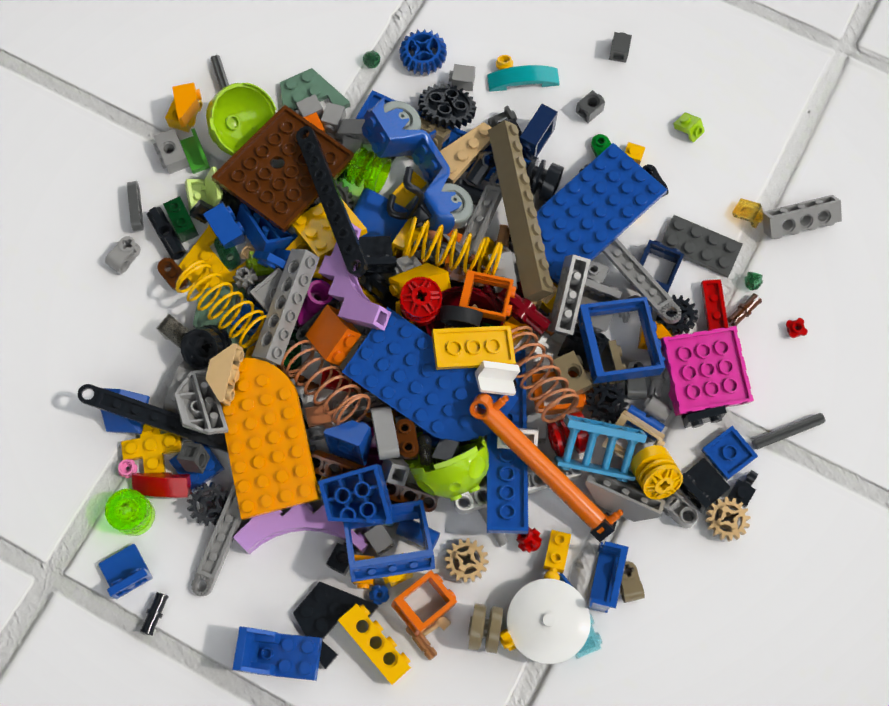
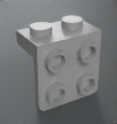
(505, 267)
(597, 292)

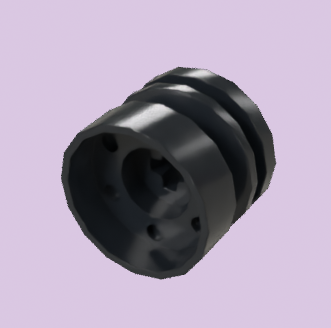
(544, 180)
(197, 348)

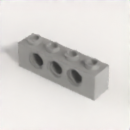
(828, 206)
(569, 294)

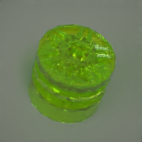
(368, 170)
(137, 520)

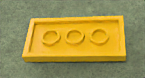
(471, 345)

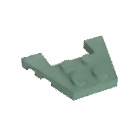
(307, 84)
(201, 318)

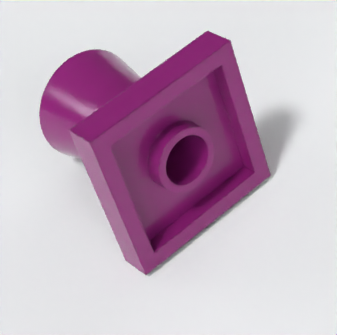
(315, 299)

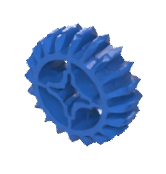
(423, 58)

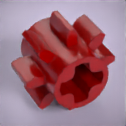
(530, 541)

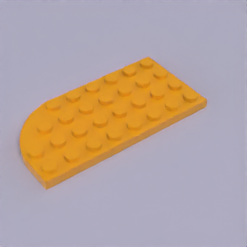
(268, 442)

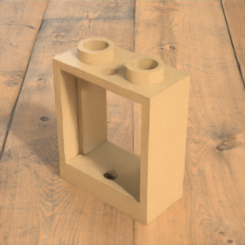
(620, 451)

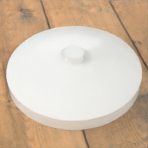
(548, 621)

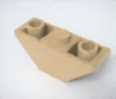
(224, 372)

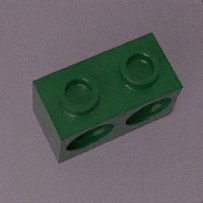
(180, 219)

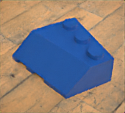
(357, 496)

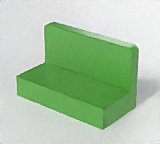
(195, 153)

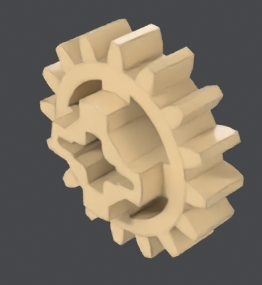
(730, 526)
(475, 565)

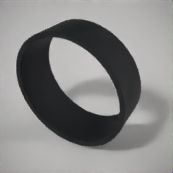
(460, 316)

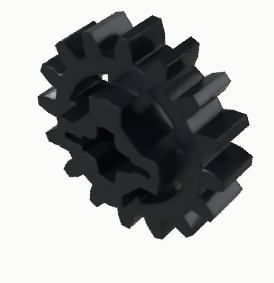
(686, 312)
(603, 392)
(204, 511)

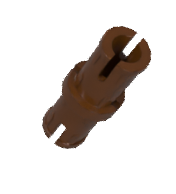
(744, 310)

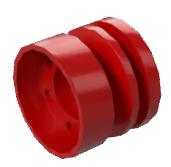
(417, 311)
(559, 433)

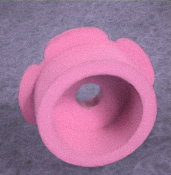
(124, 464)

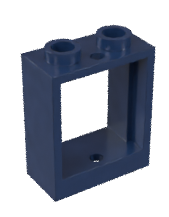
(538, 131)
(670, 254)

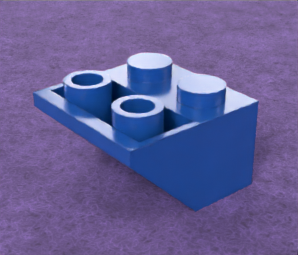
(226, 229)

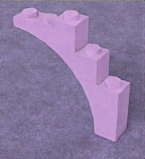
(346, 288)
(298, 518)

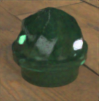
(371, 59)
(753, 280)

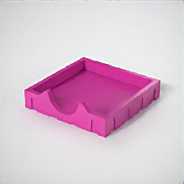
(706, 370)

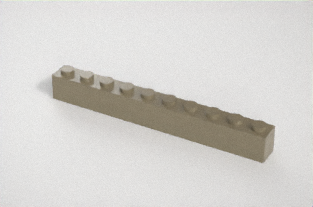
(520, 212)

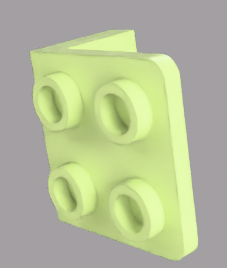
(203, 189)

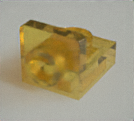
(749, 211)

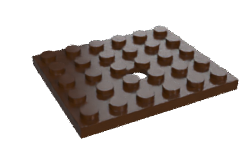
(283, 192)

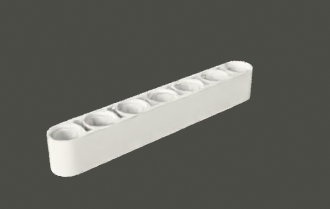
(475, 504)

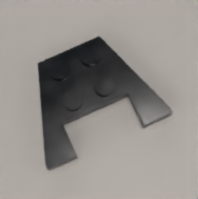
(321, 612)

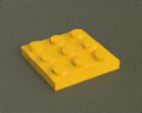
(317, 232)

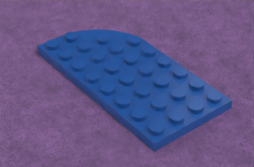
(595, 208)
(402, 373)

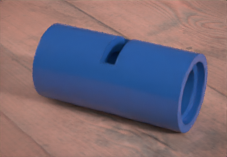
(651, 421)
(412, 531)

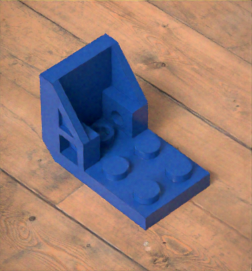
(277, 654)

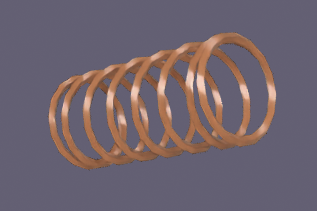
(541, 381)
(346, 401)

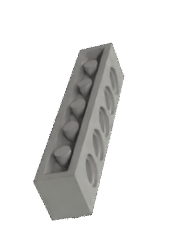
(286, 306)

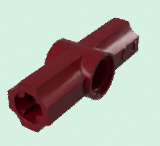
(525, 312)

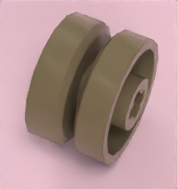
(485, 628)

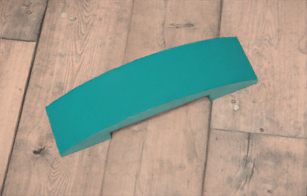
(523, 75)

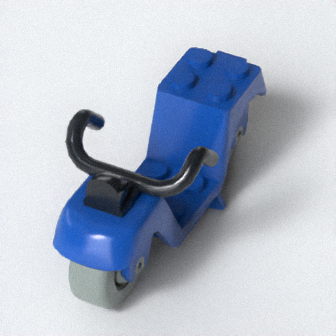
(396, 132)

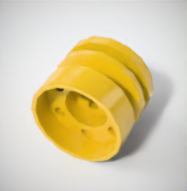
(656, 472)

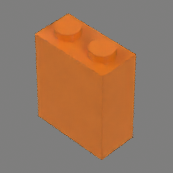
(332, 335)

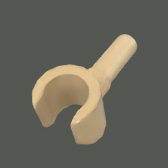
(442, 622)

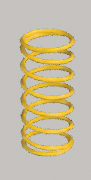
(465, 249)
(200, 279)

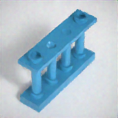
(594, 429)

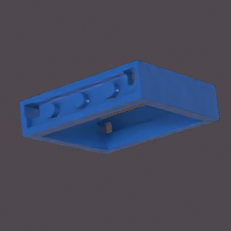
(590, 344)
(393, 564)

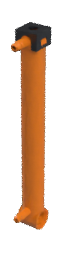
(600, 523)

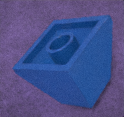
(119, 424)
(350, 441)

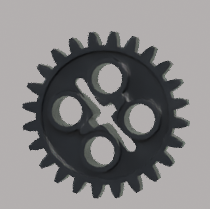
(447, 106)

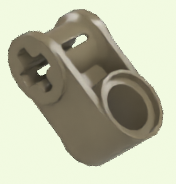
(631, 586)

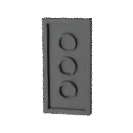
(702, 245)

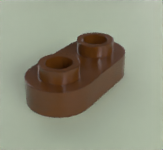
(171, 276)
(407, 438)

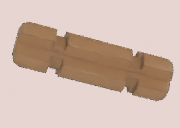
(423, 644)

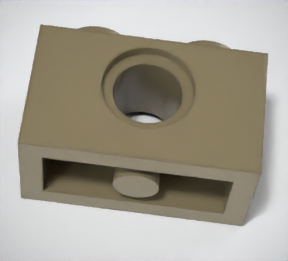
(573, 362)

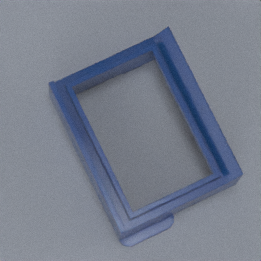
(607, 576)

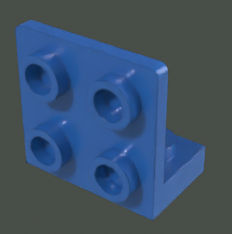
(125, 571)

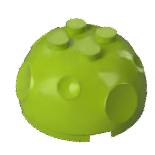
(237, 115)
(456, 474)

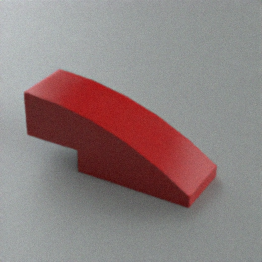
(162, 484)

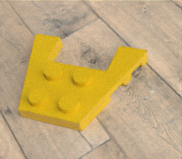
(202, 251)

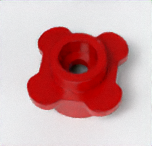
(793, 333)

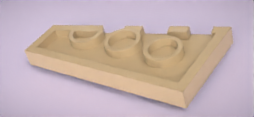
(464, 150)

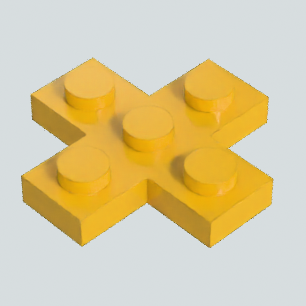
(151, 448)

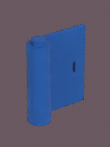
(373, 214)

